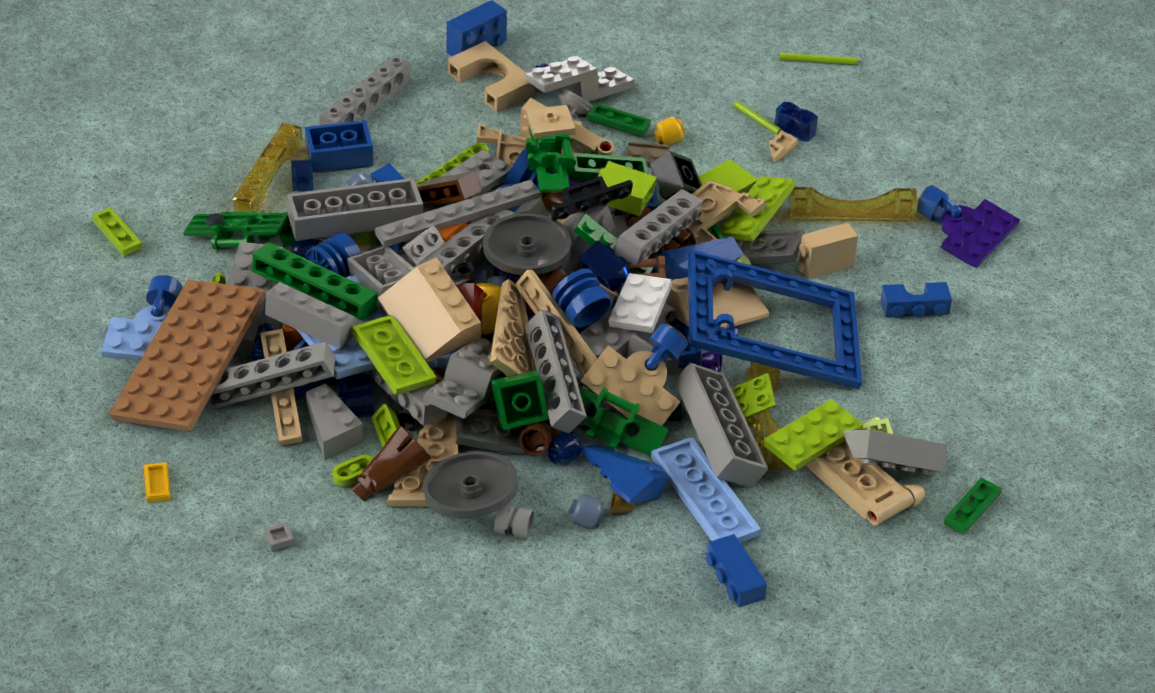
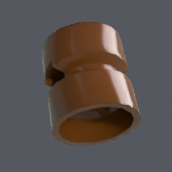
(537, 437)

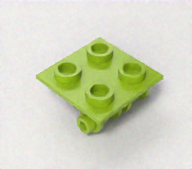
(754, 397)

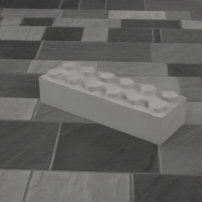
(352, 208)
(242, 275)
(720, 425)

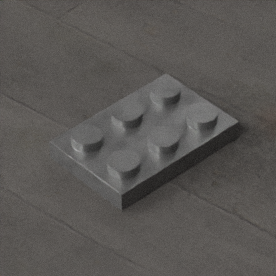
(773, 246)
(484, 431)

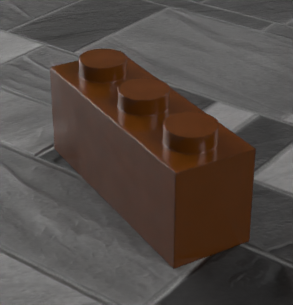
(449, 188)

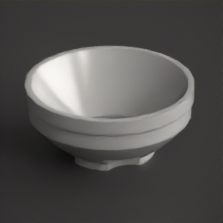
(574, 102)

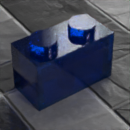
(605, 265)

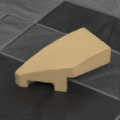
(782, 145)

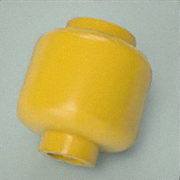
(669, 131)

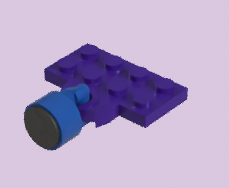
(970, 231)

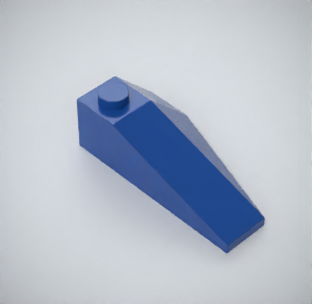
(677, 259)
(629, 476)

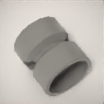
(514, 521)

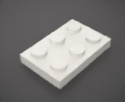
(640, 303)

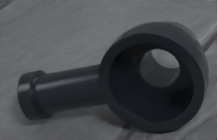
(403, 415)

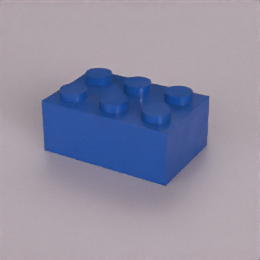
(478, 25)
(339, 145)

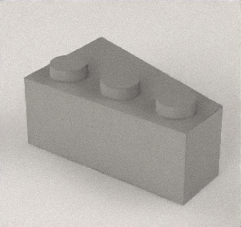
(333, 422)

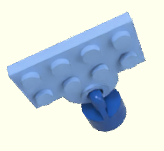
(132, 336)

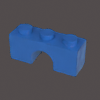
(900, 303)

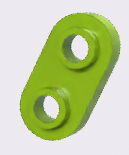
(348, 471)

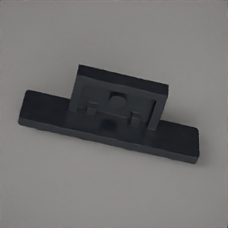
(588, 195)

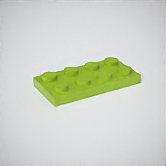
(747, 228)
(393, 354)
(812, 434)

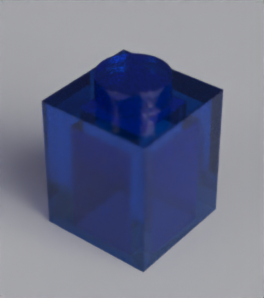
(302, 175)

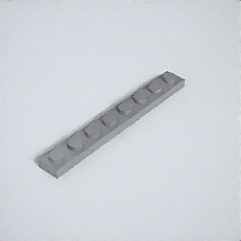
(457, 213)

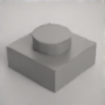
(278, 536)

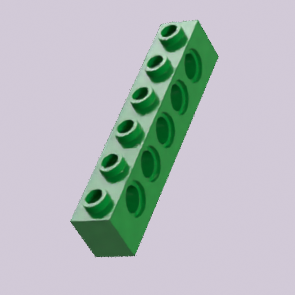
(314, 280)

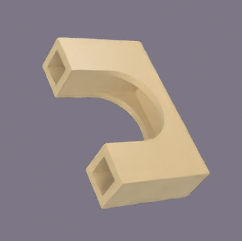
(486, 59)

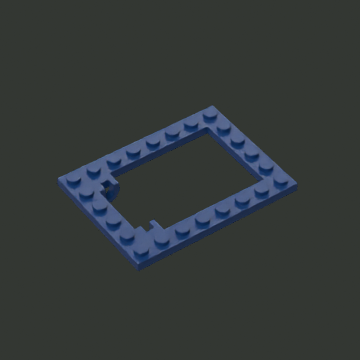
(706, 333)

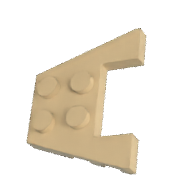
(507, 146)
(717, 203)

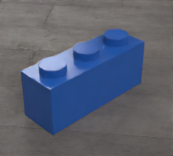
(736, 570)

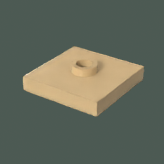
(550, 121)

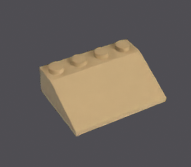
(739, 302)
(431, 311)

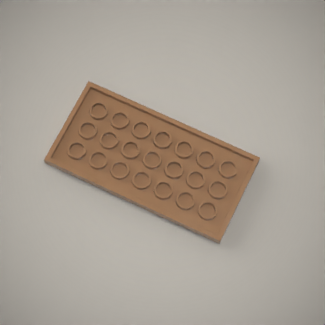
(188, 355)

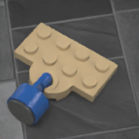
(640, 375)

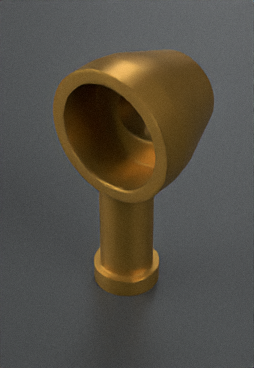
(620, 505)

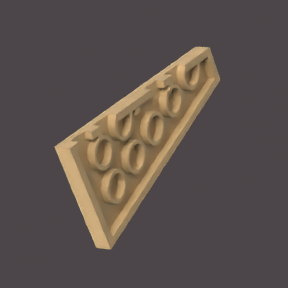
(510, 343)
(439, 443)

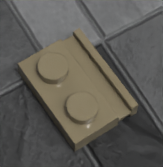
(646, 150)

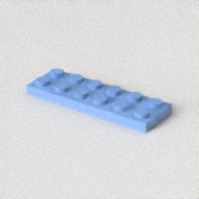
(703, 493)

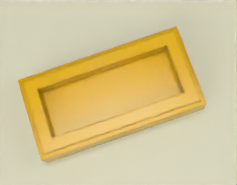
(157, 482)

